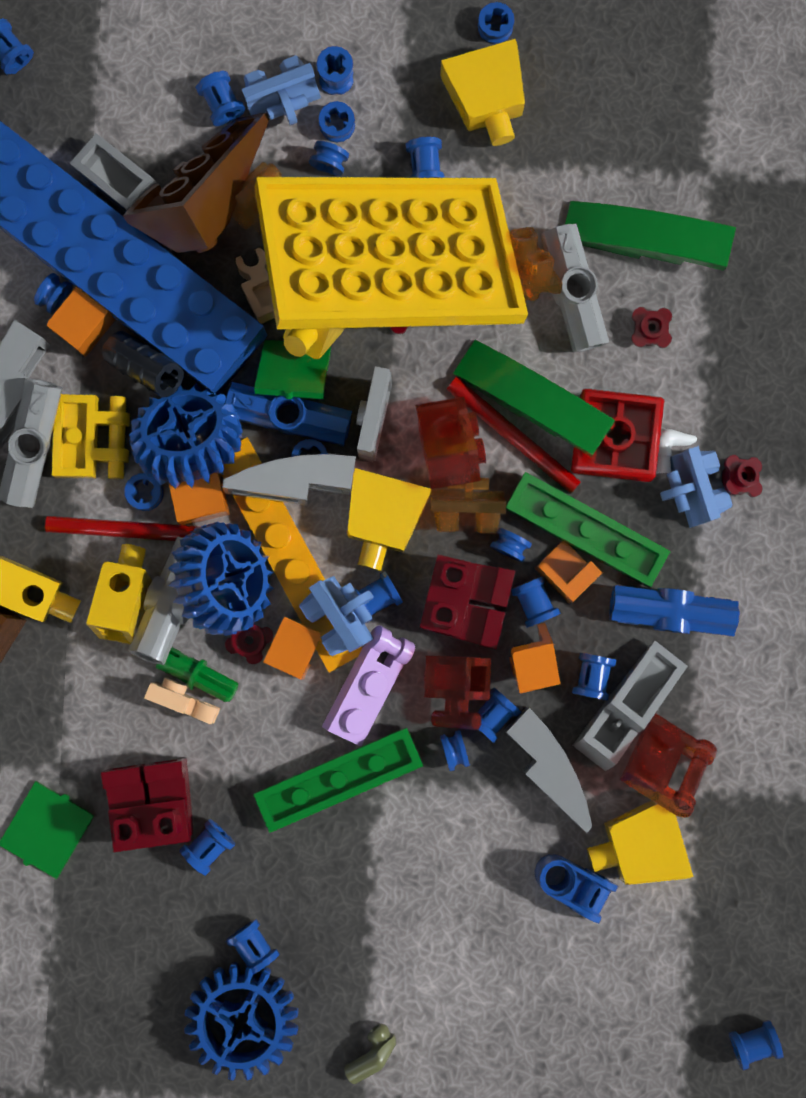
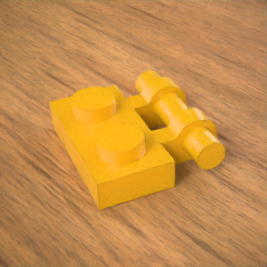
(76, 433)

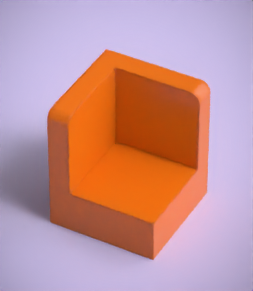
(81, 321)
(201, 502)
(568, 571)
(292, 648)
(535, 663)

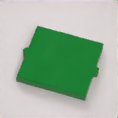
(290, 375)
(46, 829)

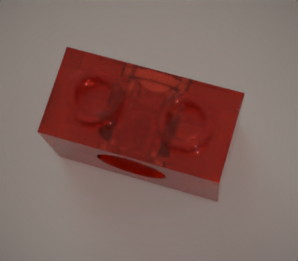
(449, 442)

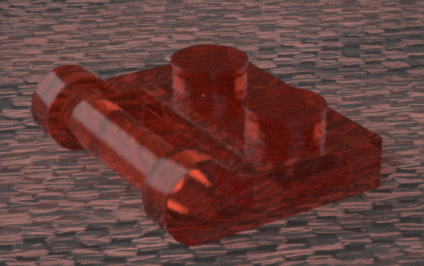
(655, 762)

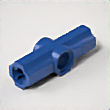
(314, 419)
(674, 610)

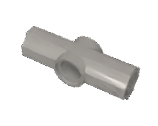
(580, 314)
(34, 417)
(161, 617)

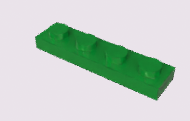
(587, 530)
(338, 780)

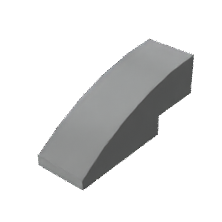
(112, 173)
(19, 356)
(292, 478)
(630, 706)
(550, 766)

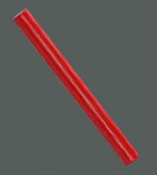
(514, 435)
(116, 528)

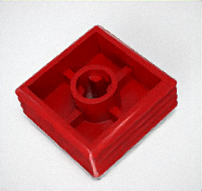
(639, 419)

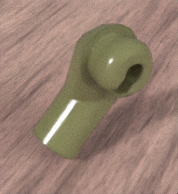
(376, 1058)

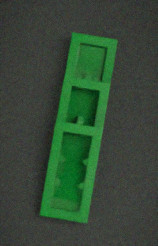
(652, 234)
(534, 397)

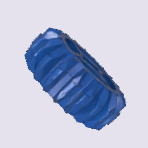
(165, 451)
(226, 557)
(258, 1030)

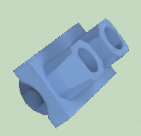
(283, 92)
(692, 486)
(345, 612)

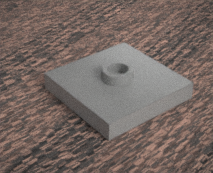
(372, 414)

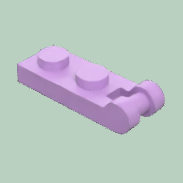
(368, 686)

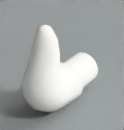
(668, 439)

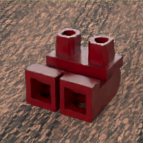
(448, 599)
(146, 822)

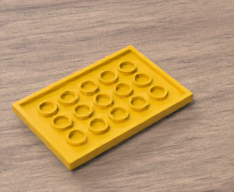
(388, 252)

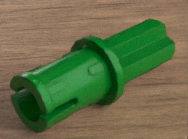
(198, 675)

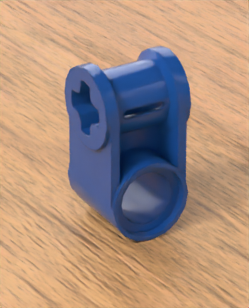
(581, 888)

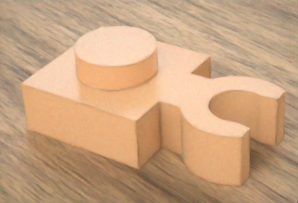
(257, 289)
(173, 696)

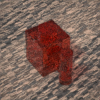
(457, 682)

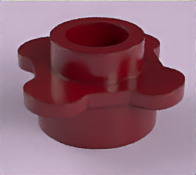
(643, 336)
(733, 480)
(252, 651)

